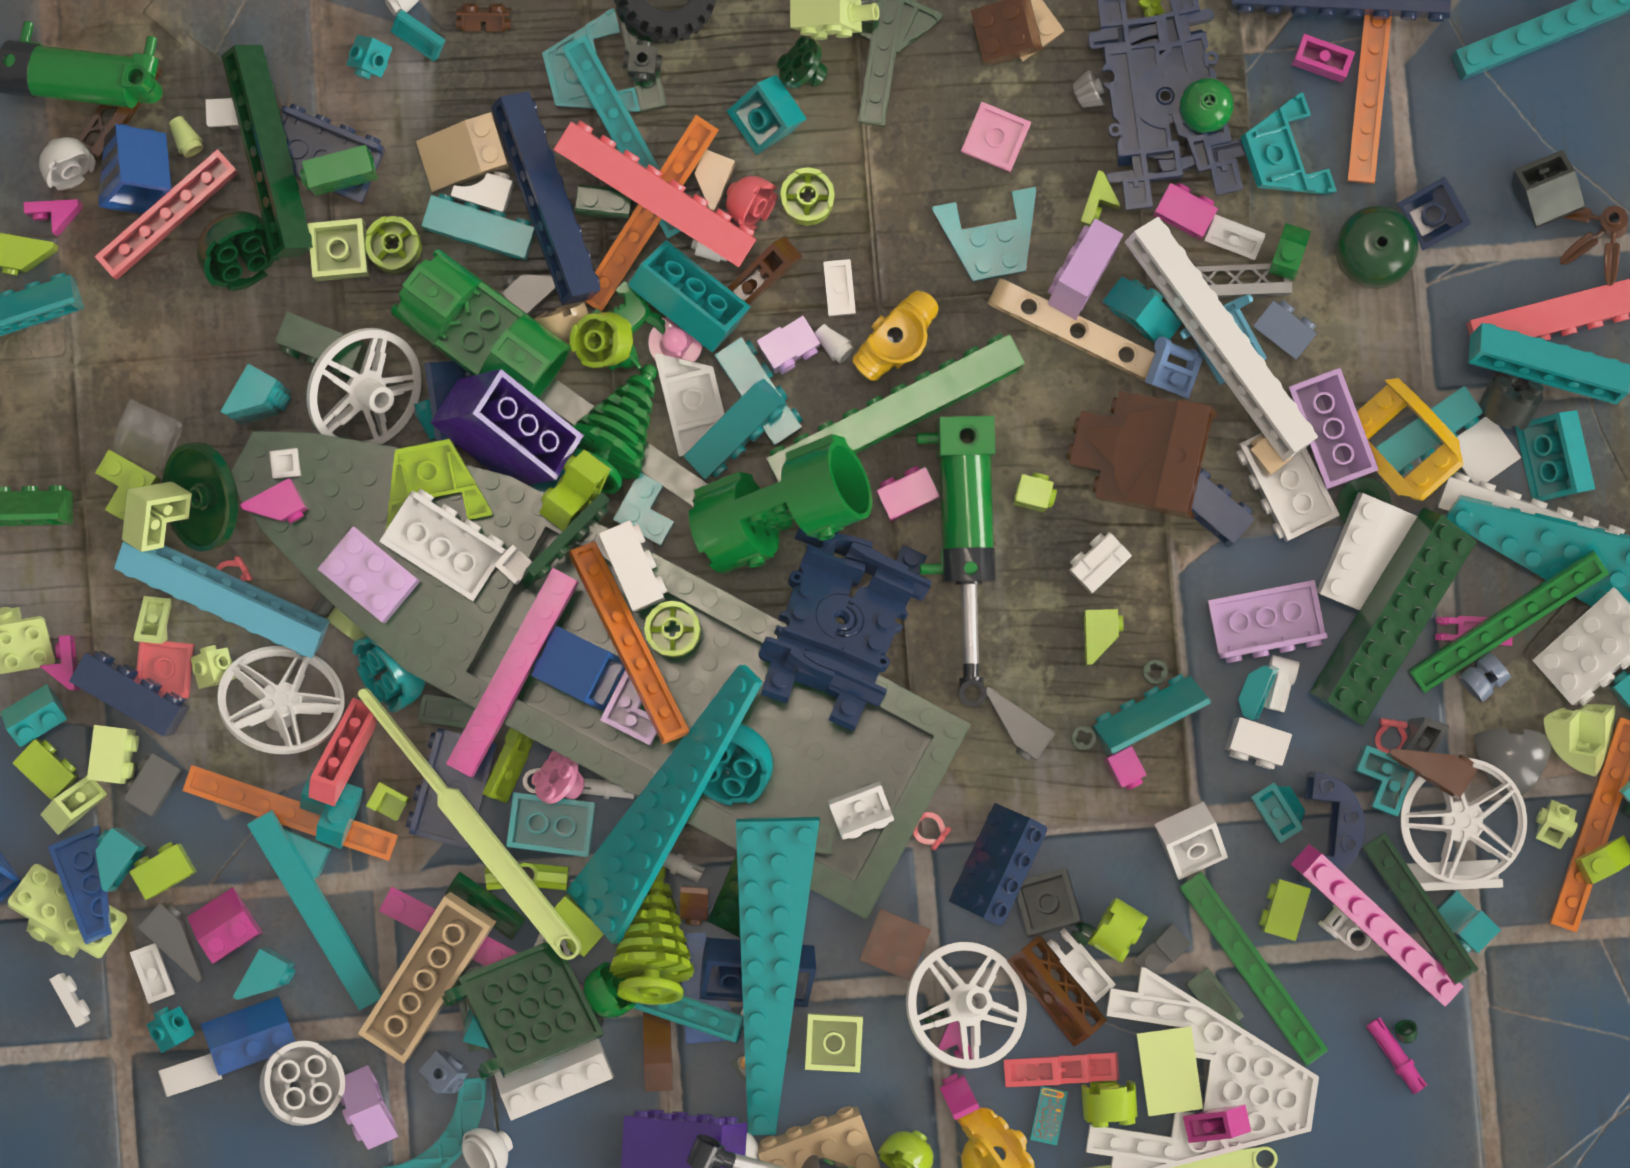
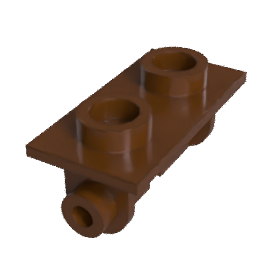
(493, 16)

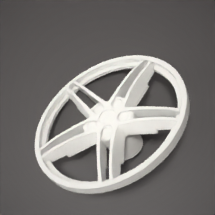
(365, 390)
(280, 701)
(1464, 822)
(966, 1004)

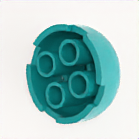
(396, 687)
(742, 769)

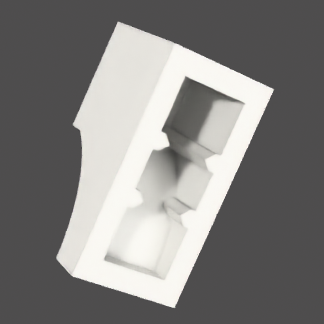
(489, 193)

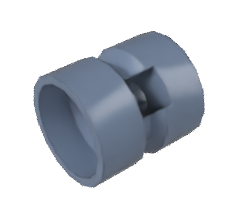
(1479, 685)

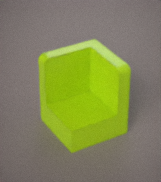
(388, 801)

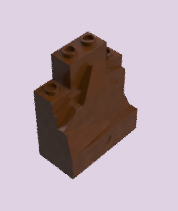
(1145, 452)

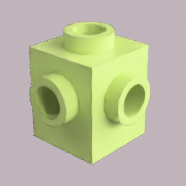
(210, 666)
(1556, 824)

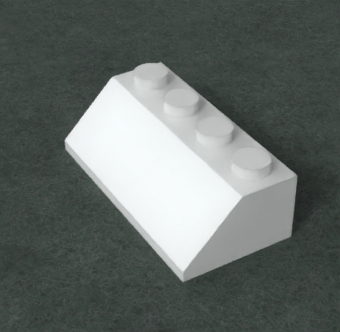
(554, 1079)

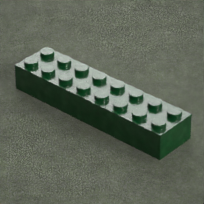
(1393, 616)

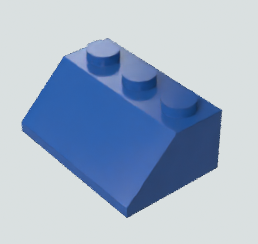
(247, 1035)

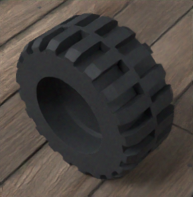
(665, 24)

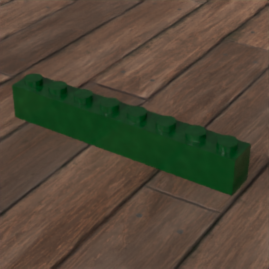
(267, 151)

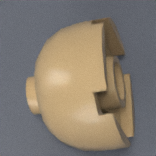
(563, 319)

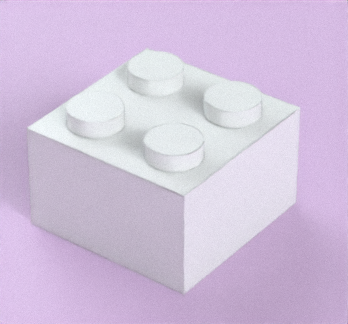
(1257, 742)

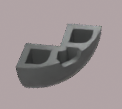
(1517, 755)

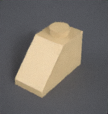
(713, 176)

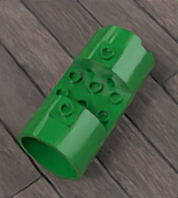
(478, 325)
(818, 489)

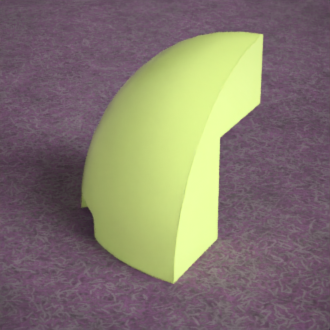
(1581, 735)

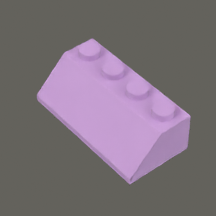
(1341, 443)

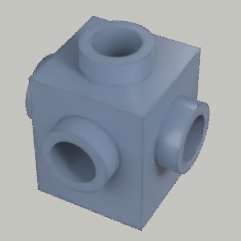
(444, 1072)

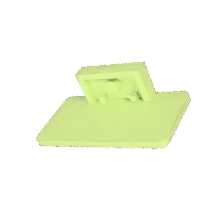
(23, 642)
(50, 916)

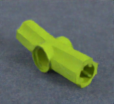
(544, 876)

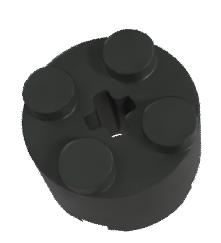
(1511, 400)

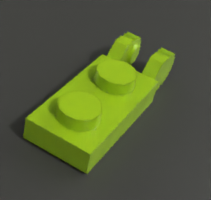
(508, 766)

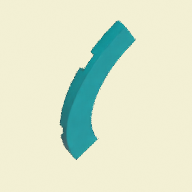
(465, 1118)

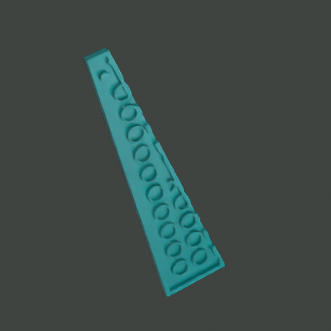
(635, 850)
(774, 891)

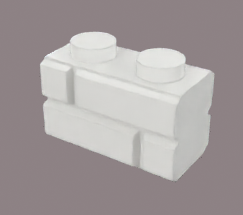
(1099, 562)

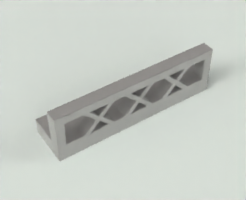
(1238, 290)

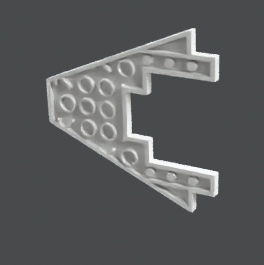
(1240, 1072)

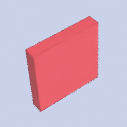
(167, 665)

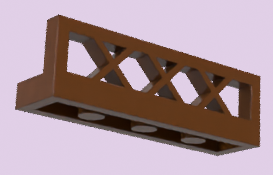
(121, 116)
(1054, 994)

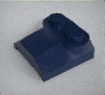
(1435, 213)

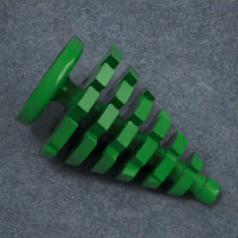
(617, 428)

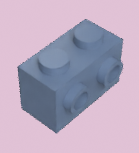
(1286, 328)

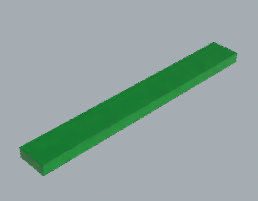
(1509, 621)
(1253, 968)

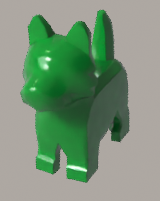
(638, 314)

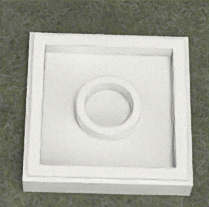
(1485, 451)

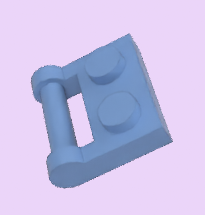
(1169, 375)

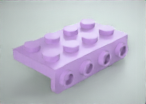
(1267, 621)

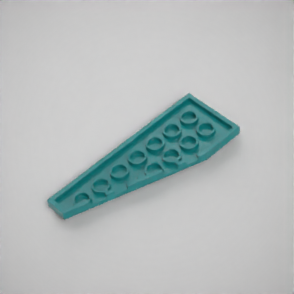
(1546, 543)

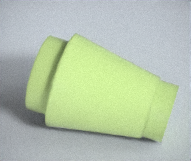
(185, 137)

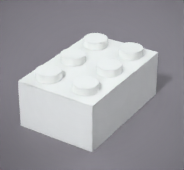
(633, 566)

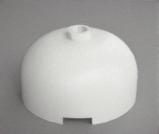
(318, 1081)

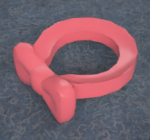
(238, 562)
(1385, 724)
(944, 831)

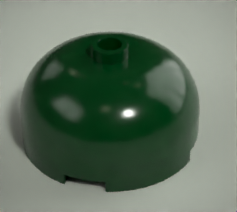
(232, 237)
(1364, 259)

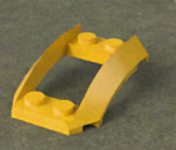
(1436, 467)

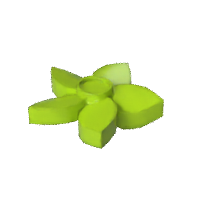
(1151, 7)

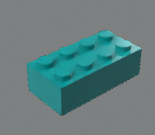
(689, 296)

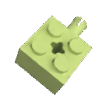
(830, 17)

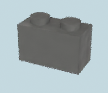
(152, 784)

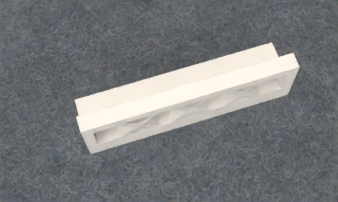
(1464, 868)

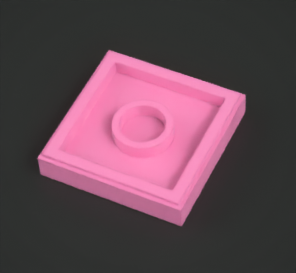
(995, 137)

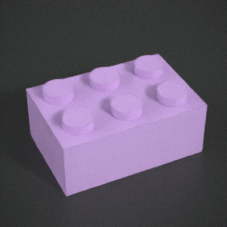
(1083, 268)
(369, 575)

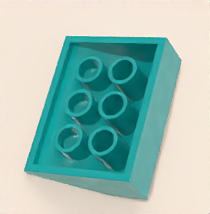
(1150, 714)

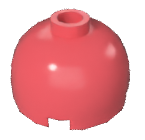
(750, 200)

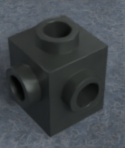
(642, 71)

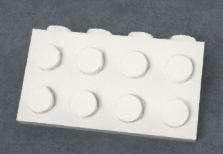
(1291, 494)
(443, 544)
(1589, 650)

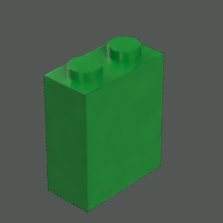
(338, 170)

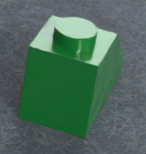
(1289, 252)

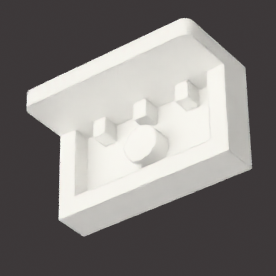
(861, 810)

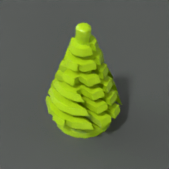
(653, 951)

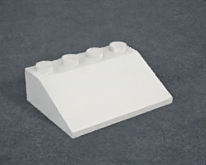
(1364, 550)

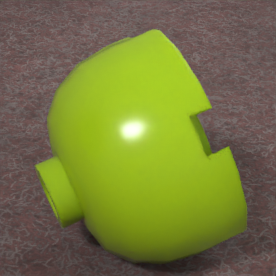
(906, 1150)

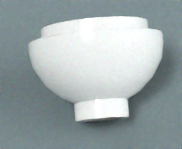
(486, 1148)

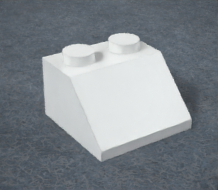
(1191, 840)

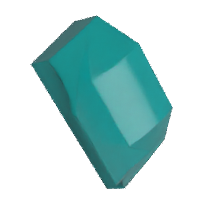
(1256, 691)
(1279, 810)

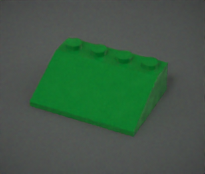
(36, 507)

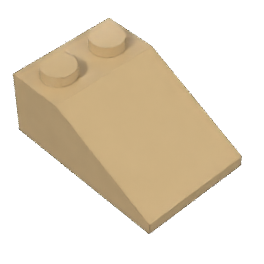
(462, 153)

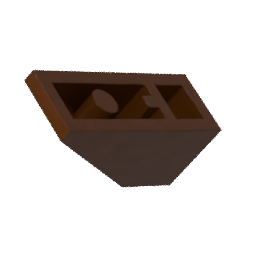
(765, 270)
(1443, 771)
(694, 904)
(657, 1053)

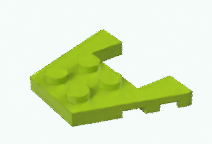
(439, 472)

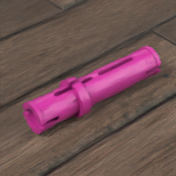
(1400, 1061)

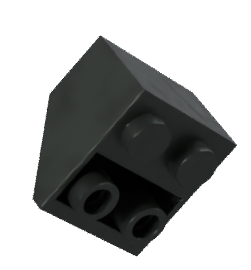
(1548, 188)

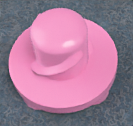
(674, 342)
(558, 779)

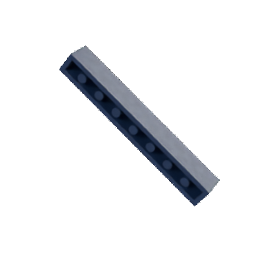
(1380, 9)
(546, 198)

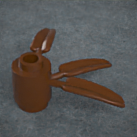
(1589, 240)

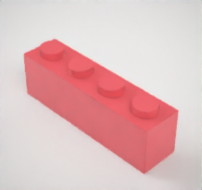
(342, 753)

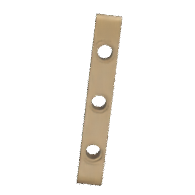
(1096, 339)

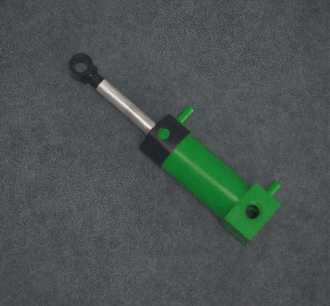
(966, 526)

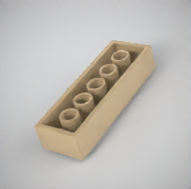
(428, 970)

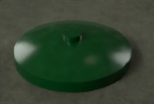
(213, 498)

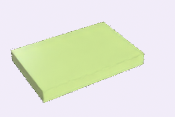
(1169, 1071)

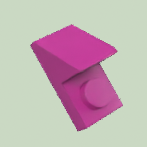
(61, 212)
(66, 652)
(952, 1037)

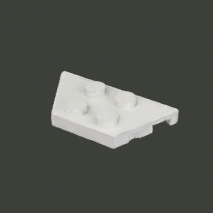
(690, 399)

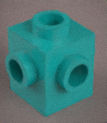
(368, 57)
(170, 1028)

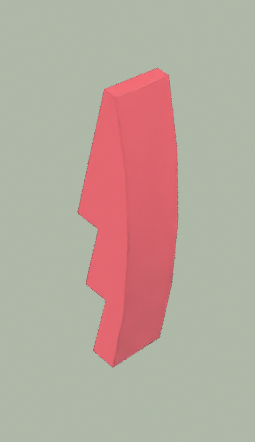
(1061, 1069)

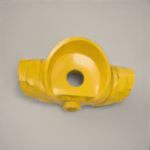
(913, 318)
(989, 1131)

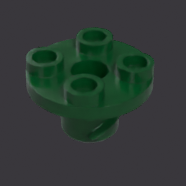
(802, 64)

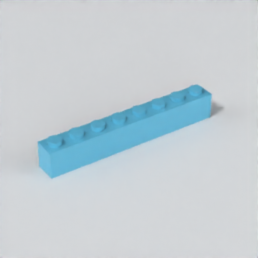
(225, 597)

